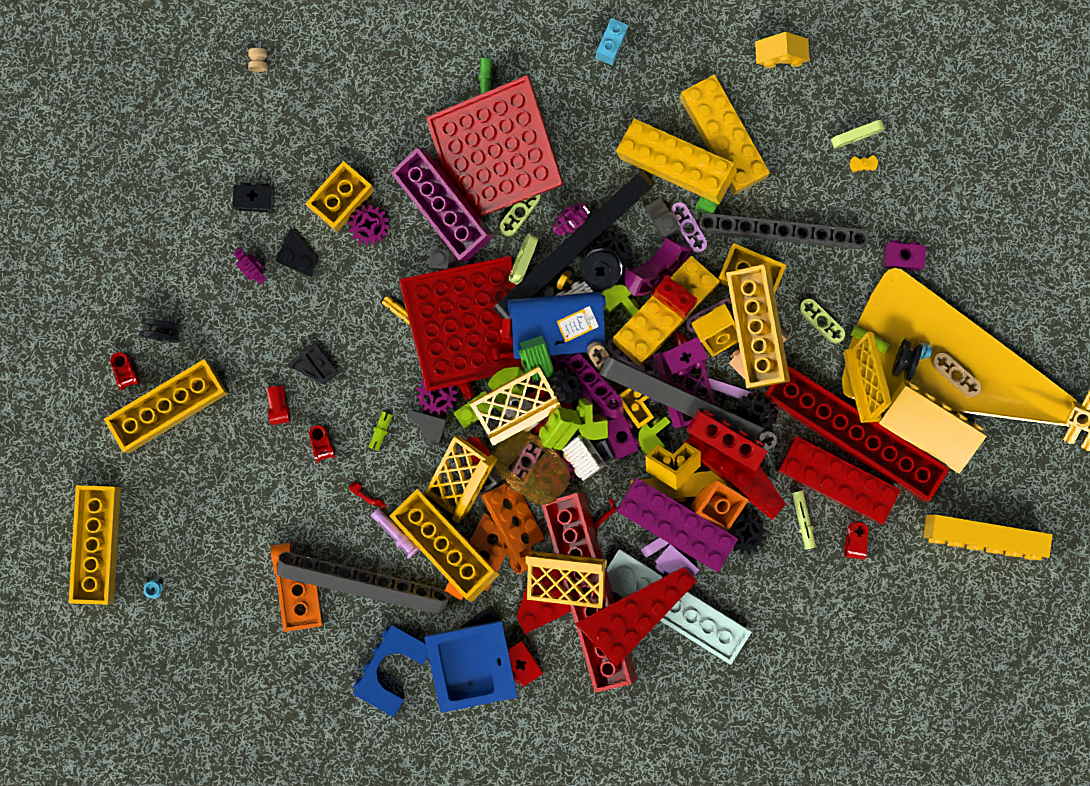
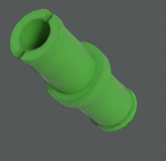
(485, 75)

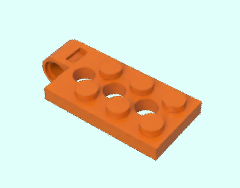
(512, 534)
(479, 541)
(289, 601)

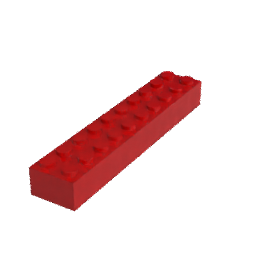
(864, 441)
(575, 535)

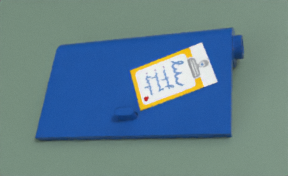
(562, 319)

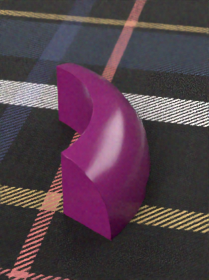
(665, 262)

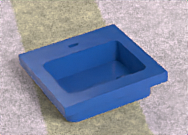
(468, 668)

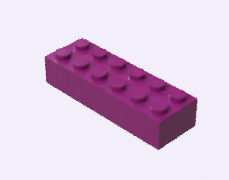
(442, 204)
(676, 524)

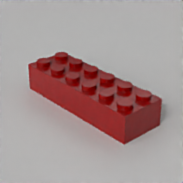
(838, 480)

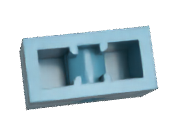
(611, 41)

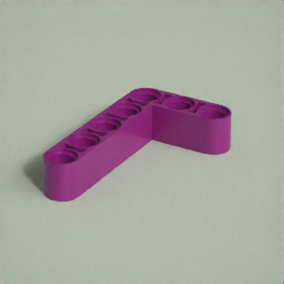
(592, 388)

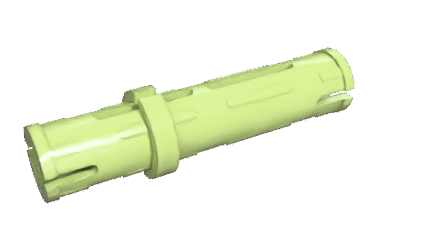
(798, 498)

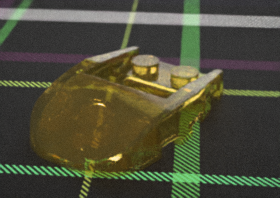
(544, 480)

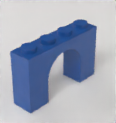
(370, 686)

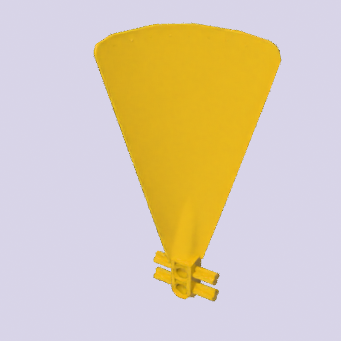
(1008, 383)

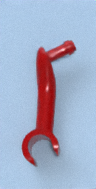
(495, 355)
(355, 488)
(608, 513)

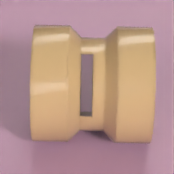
(257, 58)

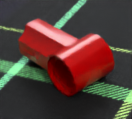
(278, 410)

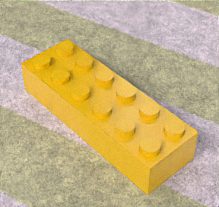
(724, 132)
(676, 161)
(656, 322)
(758, 326)
(166, 406)
(983, 535)
(94, 545)
(444, 545)

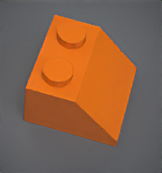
(719, 504)

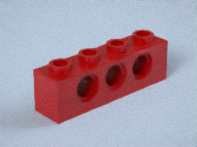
(751, 458)

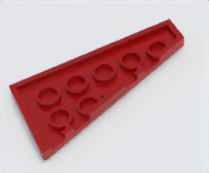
(744, 480)
(628, 620)

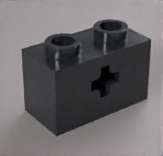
(262, 203)

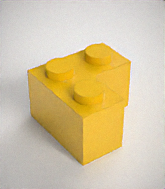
(782, 49)
(635, 406)
(673, 468)

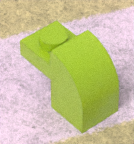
(620, 295)
(503, 377)
(592, 425)
(647, 436)

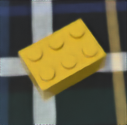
(340, 196)
(743, 258)

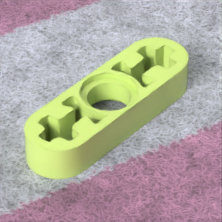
(857, 134)
(515, 226)
(523, 258)
(830, 320)

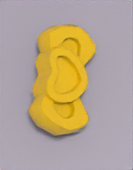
(863, 164)
(564, 279)

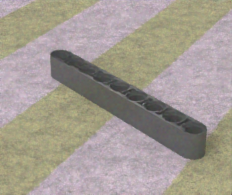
(791, 227)
(673, 396)
(362, 583)

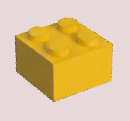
(716, 330)

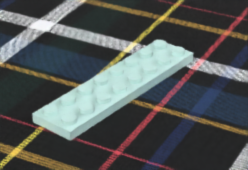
(688, 616)

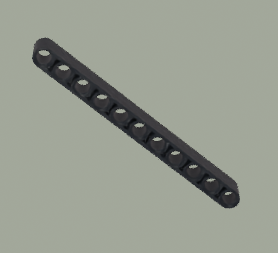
(577, 242)

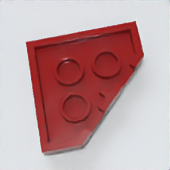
(534, 613)

